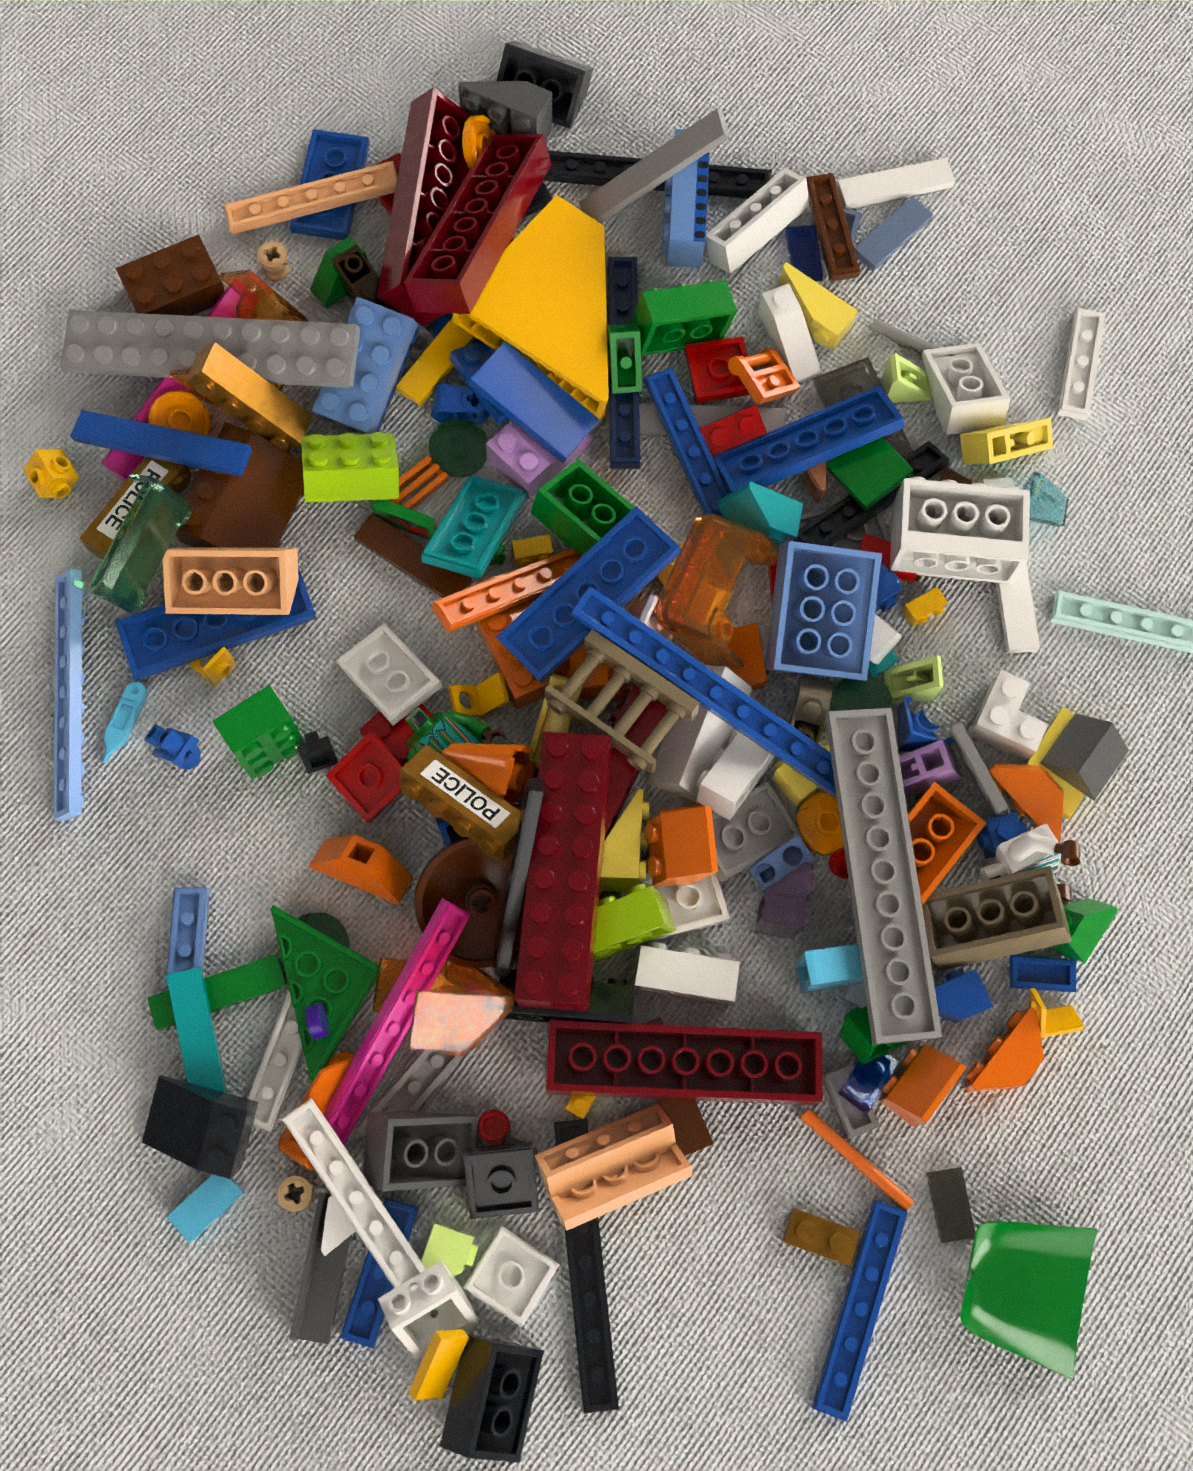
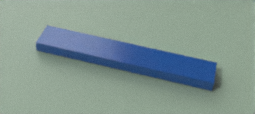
(686, 440)
(161, 443)
(859, 1310)

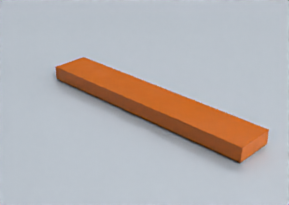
(501, 592)

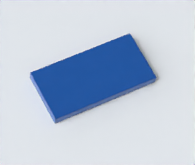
(326, 157)
(533, 401)

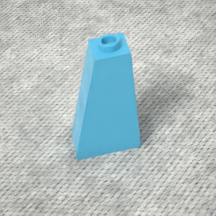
(829, 968)

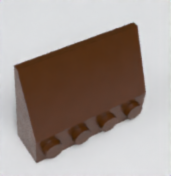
(248, 508)

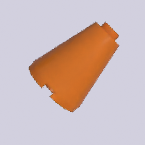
(496, 766)

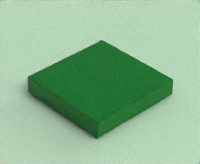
(870, 471)

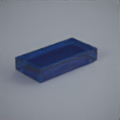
(804, 250)
(867, 1082)

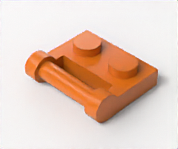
(766, 383)

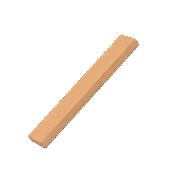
(311, 197)

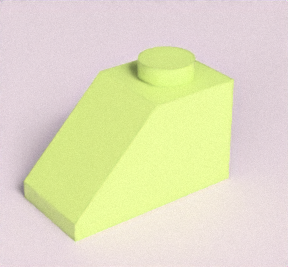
(451, 1247)

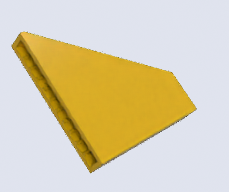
(552, 302)

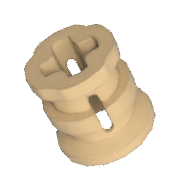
(274, 260)
(286, 1189)

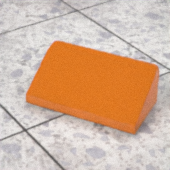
(747, 645)

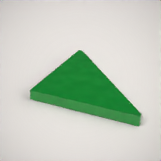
(322, 973)

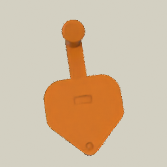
(321, 1092)

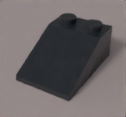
(200, 1126)

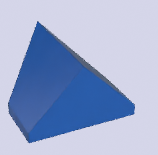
(915, 730)

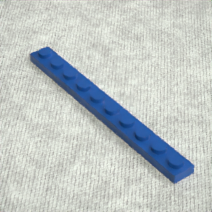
(707, 688)

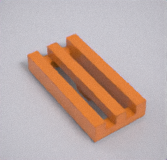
(413, 473)

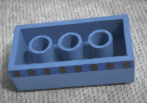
(686, 214)
(381, 358)

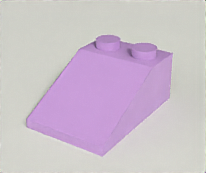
(525, 460)

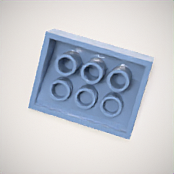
(823, 611)

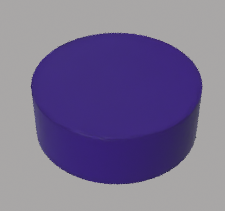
(317, 1021)

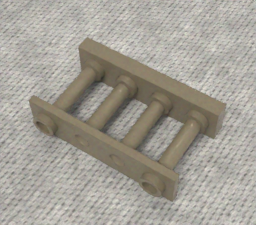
(625, 669)

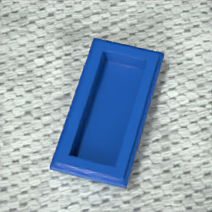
(1043, 973)

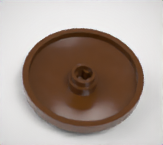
(475, 884)

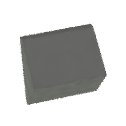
(1086, 754)

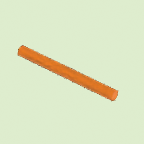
(857, 1159)

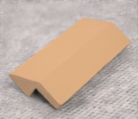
(612, 1166)

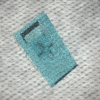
(1046, 501)

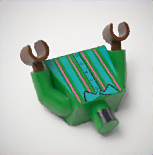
(445, 729)

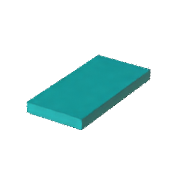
(474, 527)

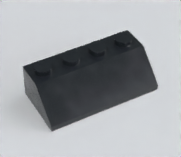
(608, 1004)

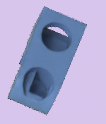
(780, 862)

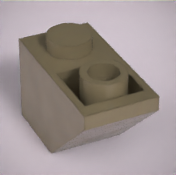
(811, 706)

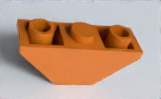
(1032, 793)
(363, 866)
(1010, 1058)

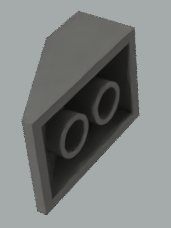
(417, 1149)

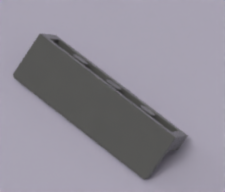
(319, 1284)

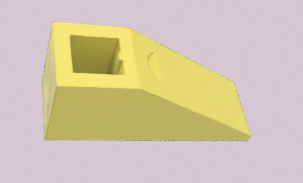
(623, 848)

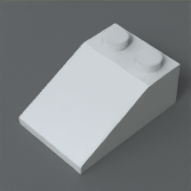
(965, 388)

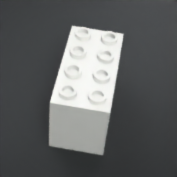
(960, 530)

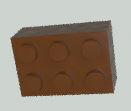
(173, 280)

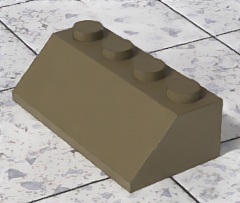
(995, 919)

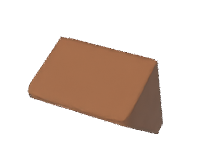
(815, 481)

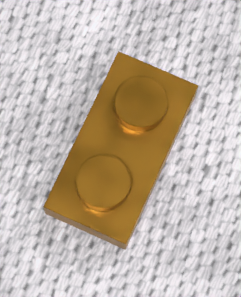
(821, 1236)

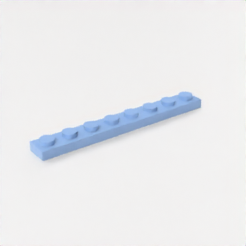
(68, 696)

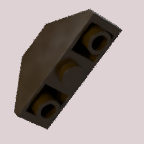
(358, 276)

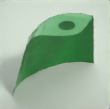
(1029, 1290)

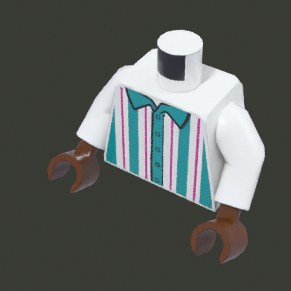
(1032, 851)

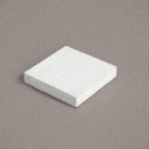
(511, 1276)

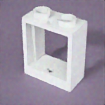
(414, 1312)

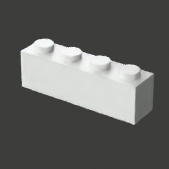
(757, 220)

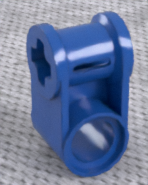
(457, 403)

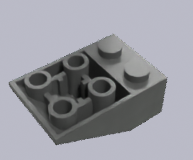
(509, 105)

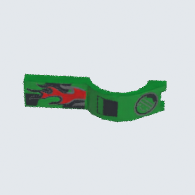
(416, 523)

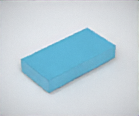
(204, 1206)

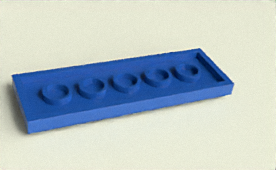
(810, 440)
(614, 566)
(165, 641)

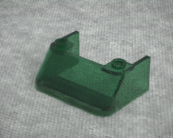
(139, 545)

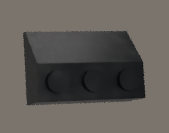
(561, 76)
(491, 1399)

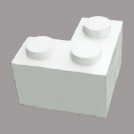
(1001, 722)

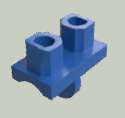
(174, 747)

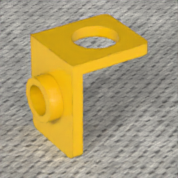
(216, 668)
(484, 697)
(1054, 1020)

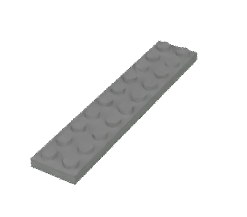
(160, 343)
(882, 877)

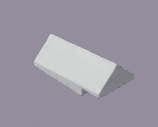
(693, 746)

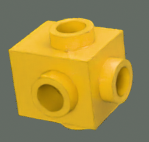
(50, 473)

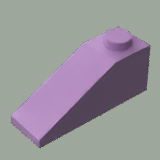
(929, 764)

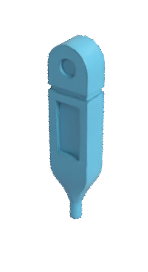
(124, 718)

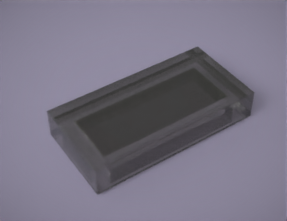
(951, 1205)

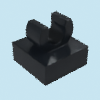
(317, 752)

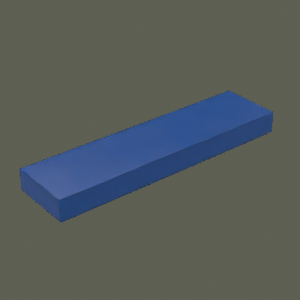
(365, 1312)

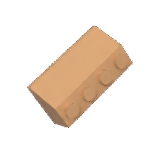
(230, 580)

